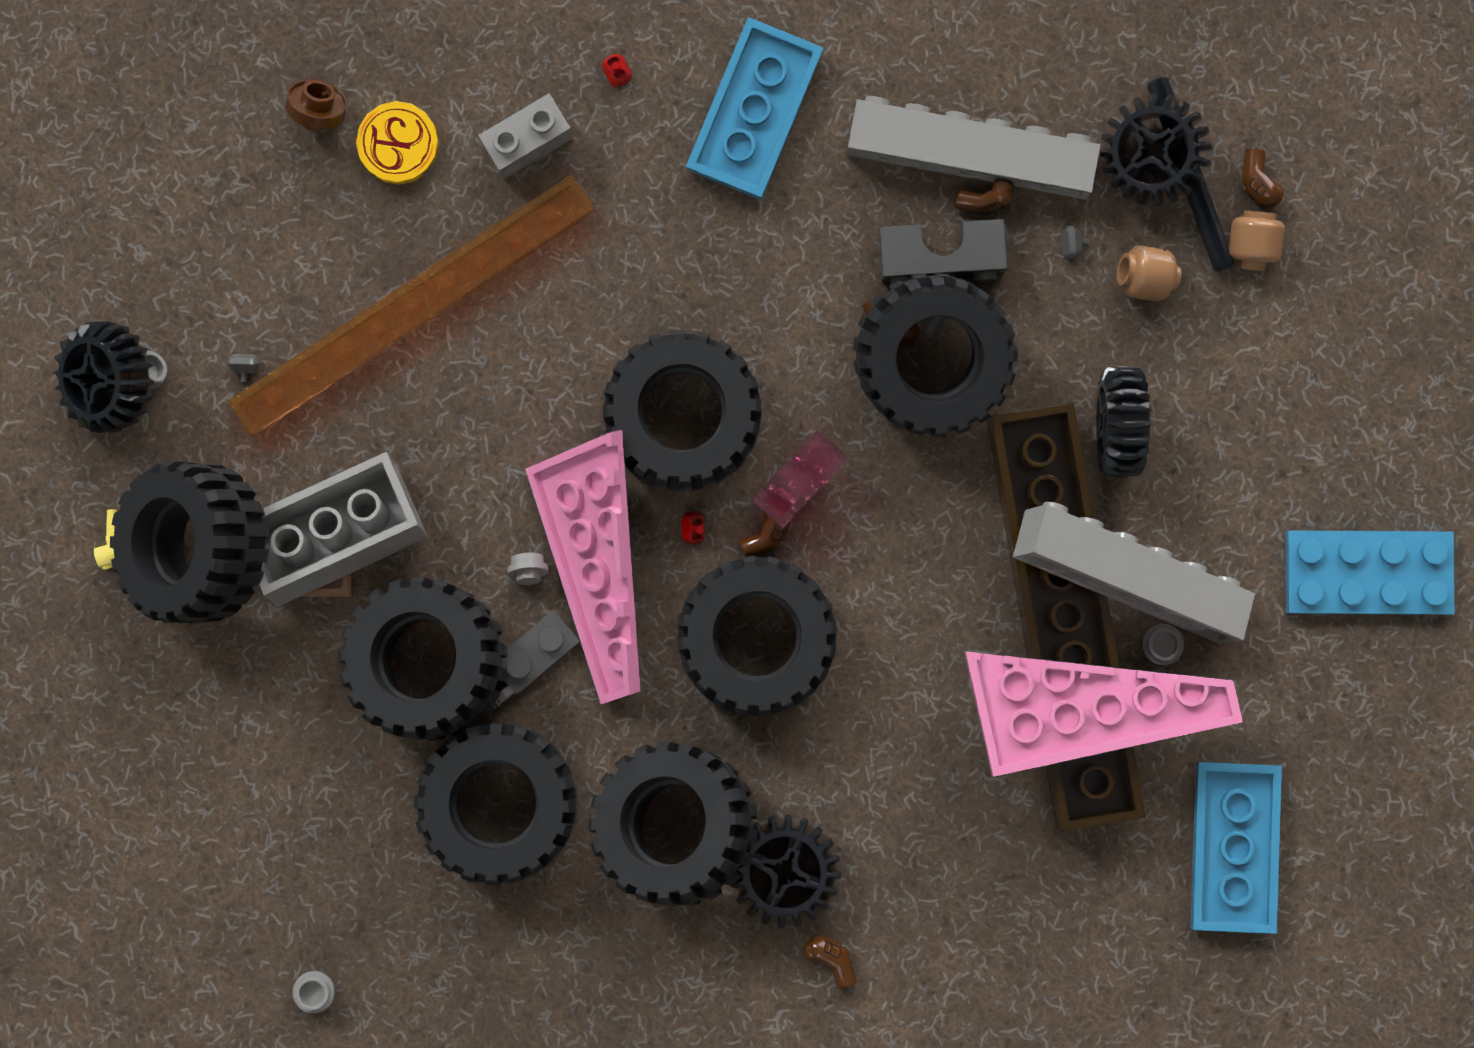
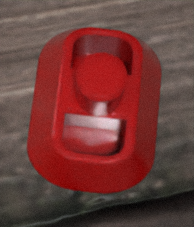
(616, 70)
(693, 527)

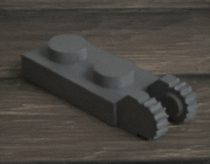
(534, 655)

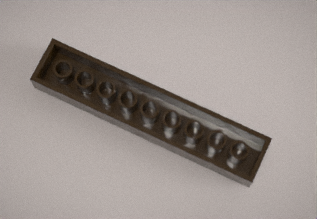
(1035, 463)

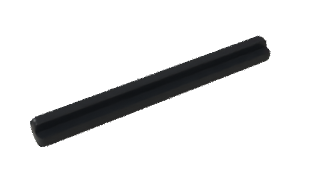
(1200, 199)

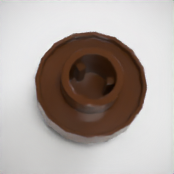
(316, 104)

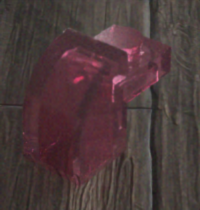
(800, 479)

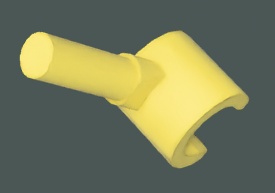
(104, 553)

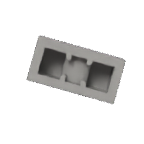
(526, 136)

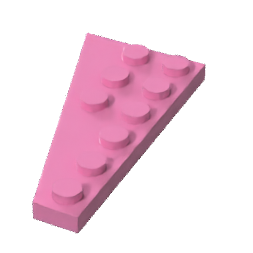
(587, 528)
(1067, 711)

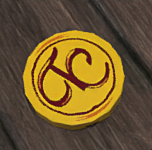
(397, 142)

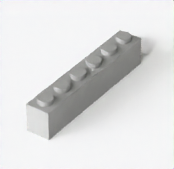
(973, 148)
(1133, 573)

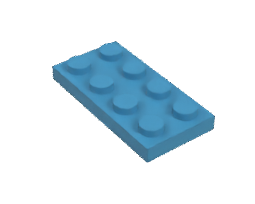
(754, 108)
(1369, 572)
(1236, 847)

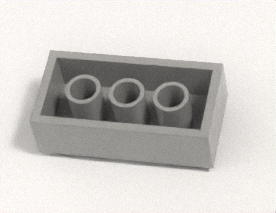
(337, 528)

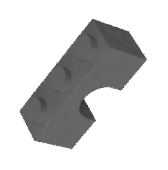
(979, 254)

